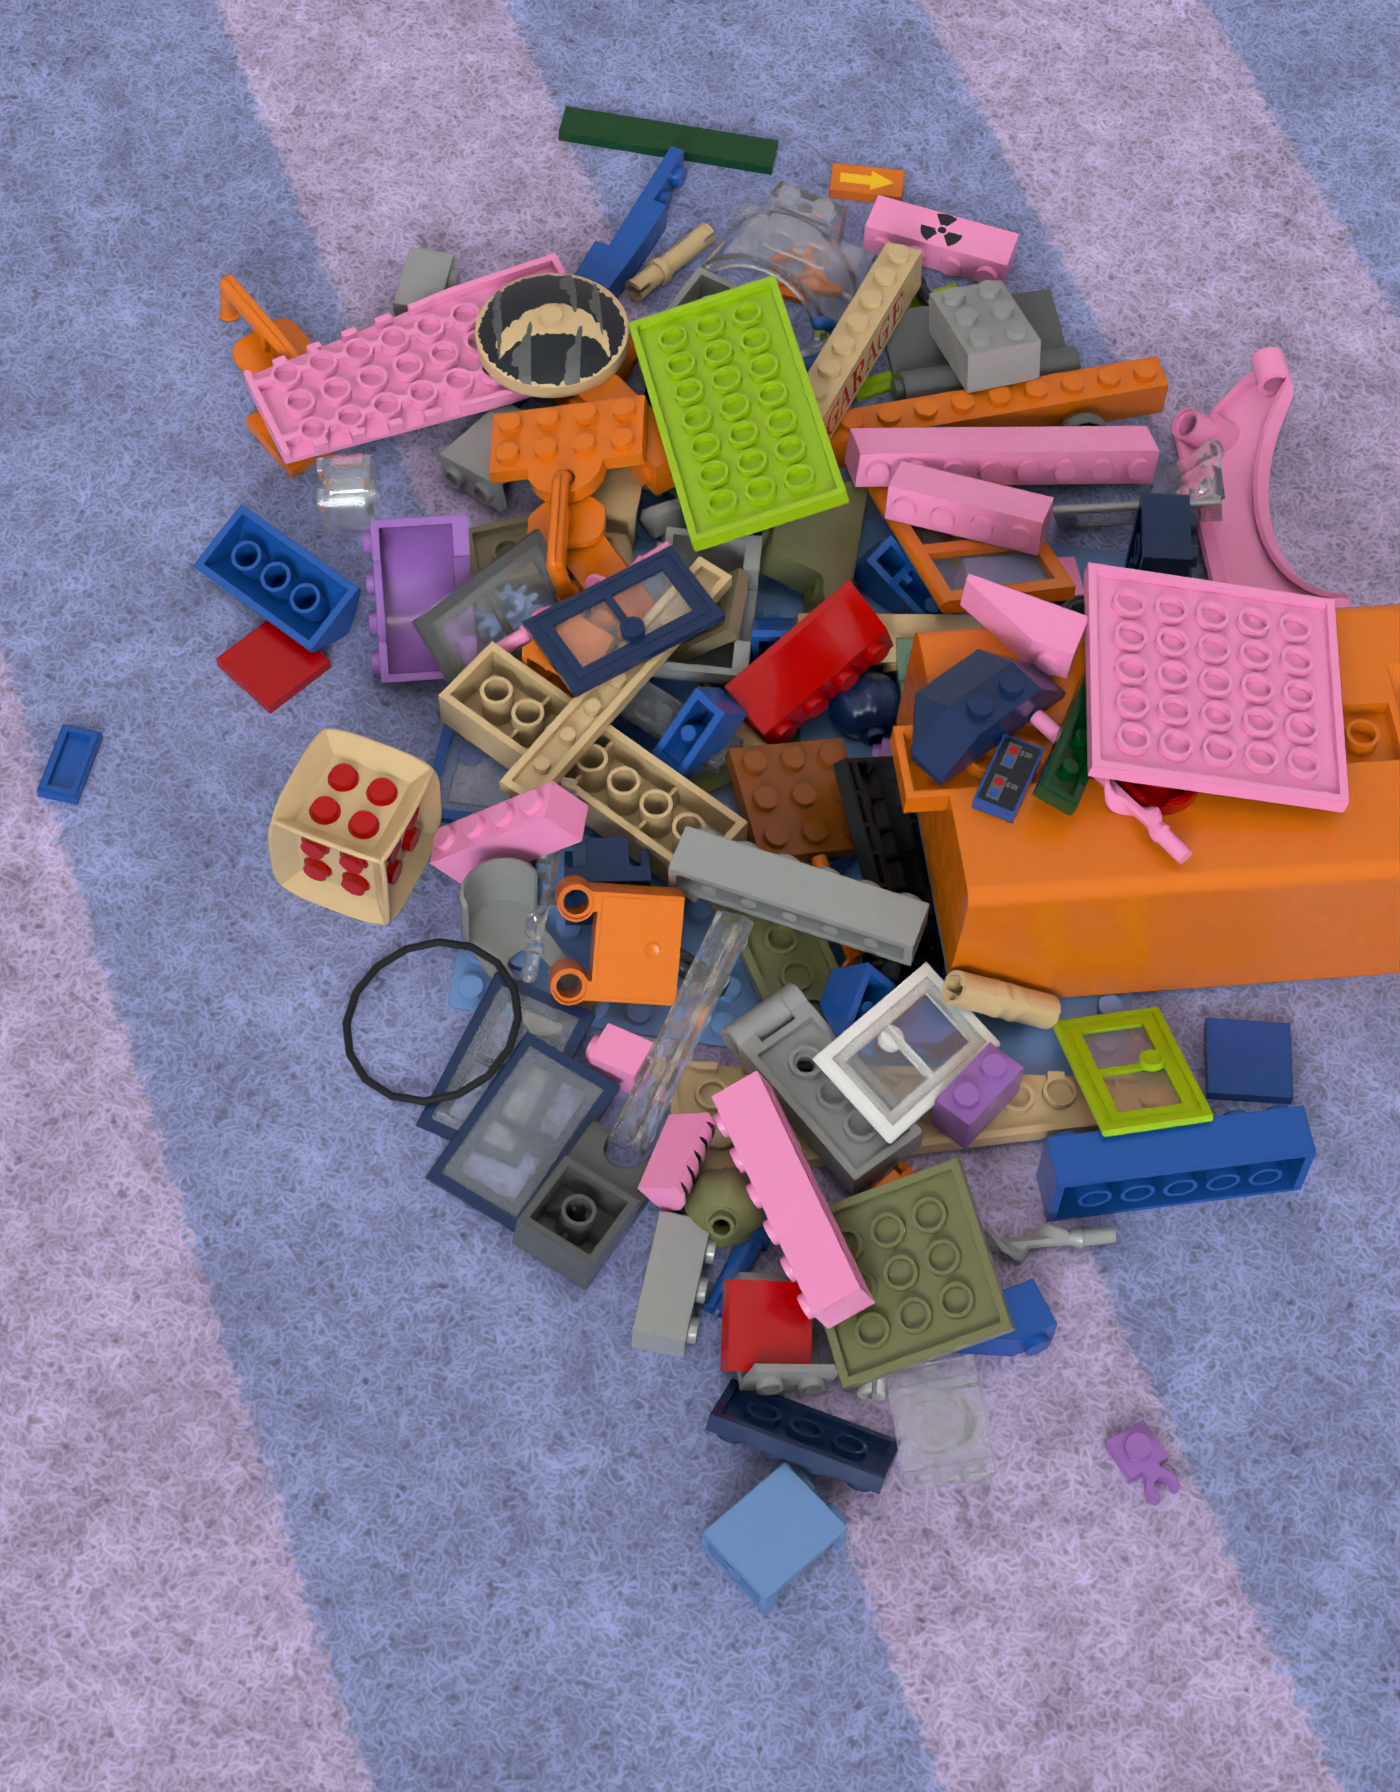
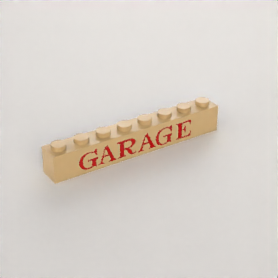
(864, 331)

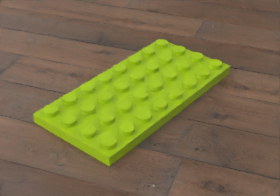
(737, 414)

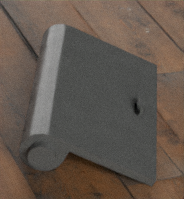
(922, 369)

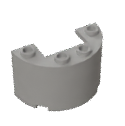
(728, 660)

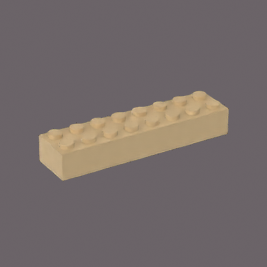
(628, 790)

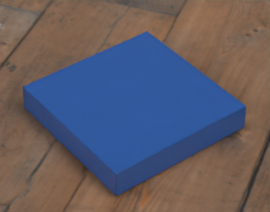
(1248, 1061)

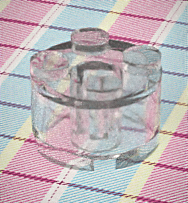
(348, 492)

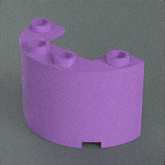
(413, 569)

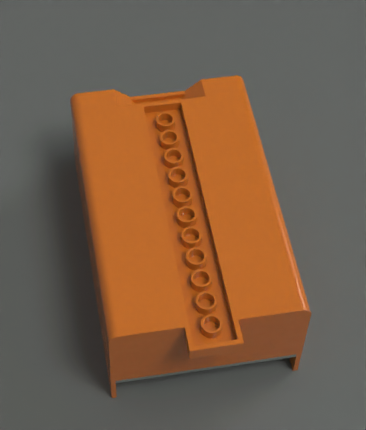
(1107, 911)

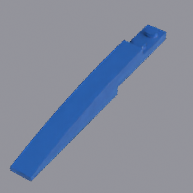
(638, 234)

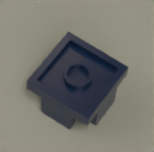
(605, 863)

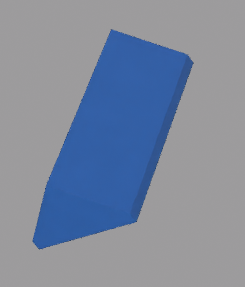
(280, 580)

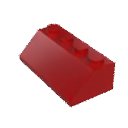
(810, 665)

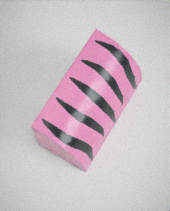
(677, 1159)

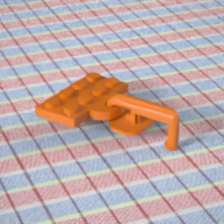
(256, 353)
(565, 460)

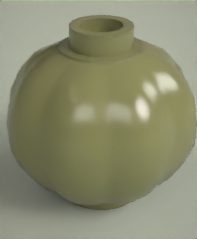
(724, 1207)

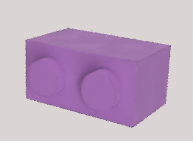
(977, 1095)

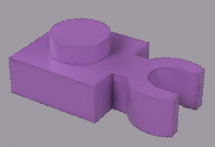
(1141, 1455)

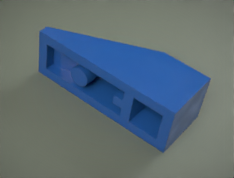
(893, 580)
(1032, 1321)

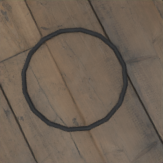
(473, 1084)

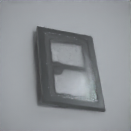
(488, 606)

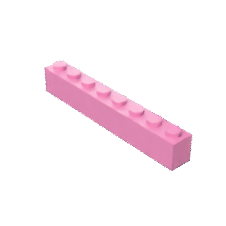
(1007, 454)

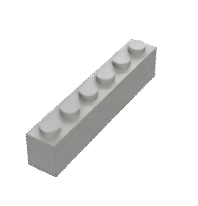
(798, 895)

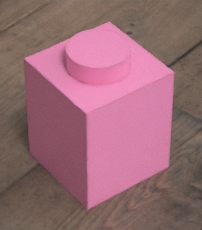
(618, 1055)

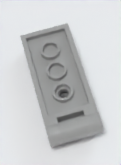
(779, 1041)

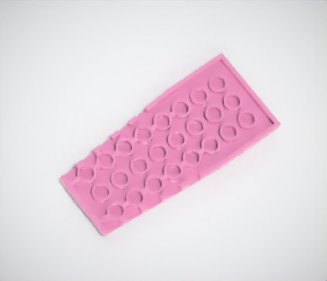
(388, 376)

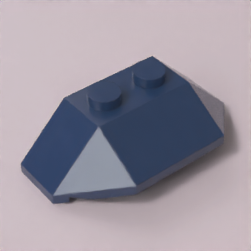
(971, 709)

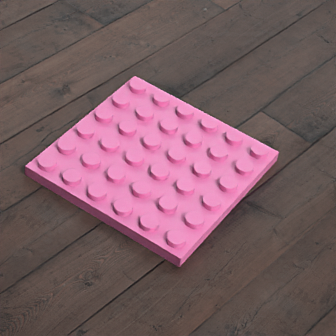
(1213, 688)

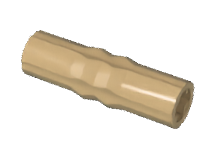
(1001, 999)

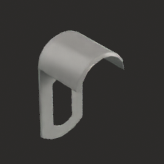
(494, 910)

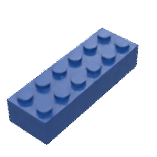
(1175, 1165)

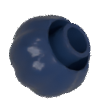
(867, 708)

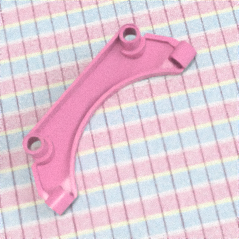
(1247, 426)

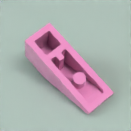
(1027, 625)

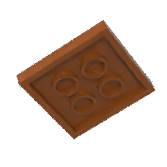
(792, 797)

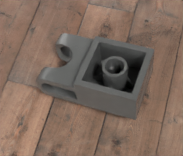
(582, 1210)

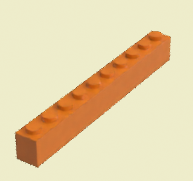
(1105, 390)

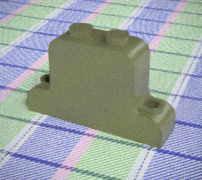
(816, 550)

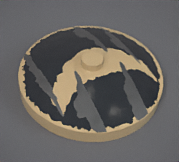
(552, 335)

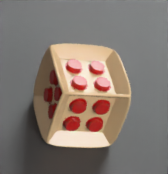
(355, 826)

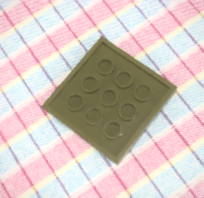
(925, 1270)

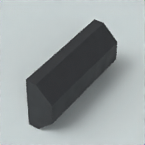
(882, 835)

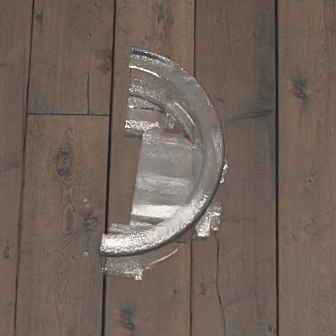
(800, 244)

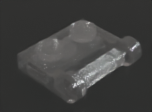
(1200, 482)

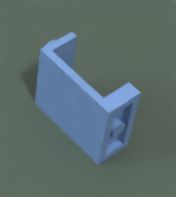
(773, 1535)

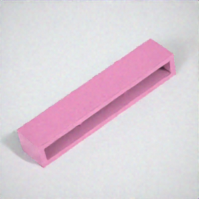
(792, 1201)

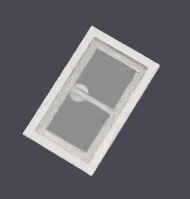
(904, 1053)

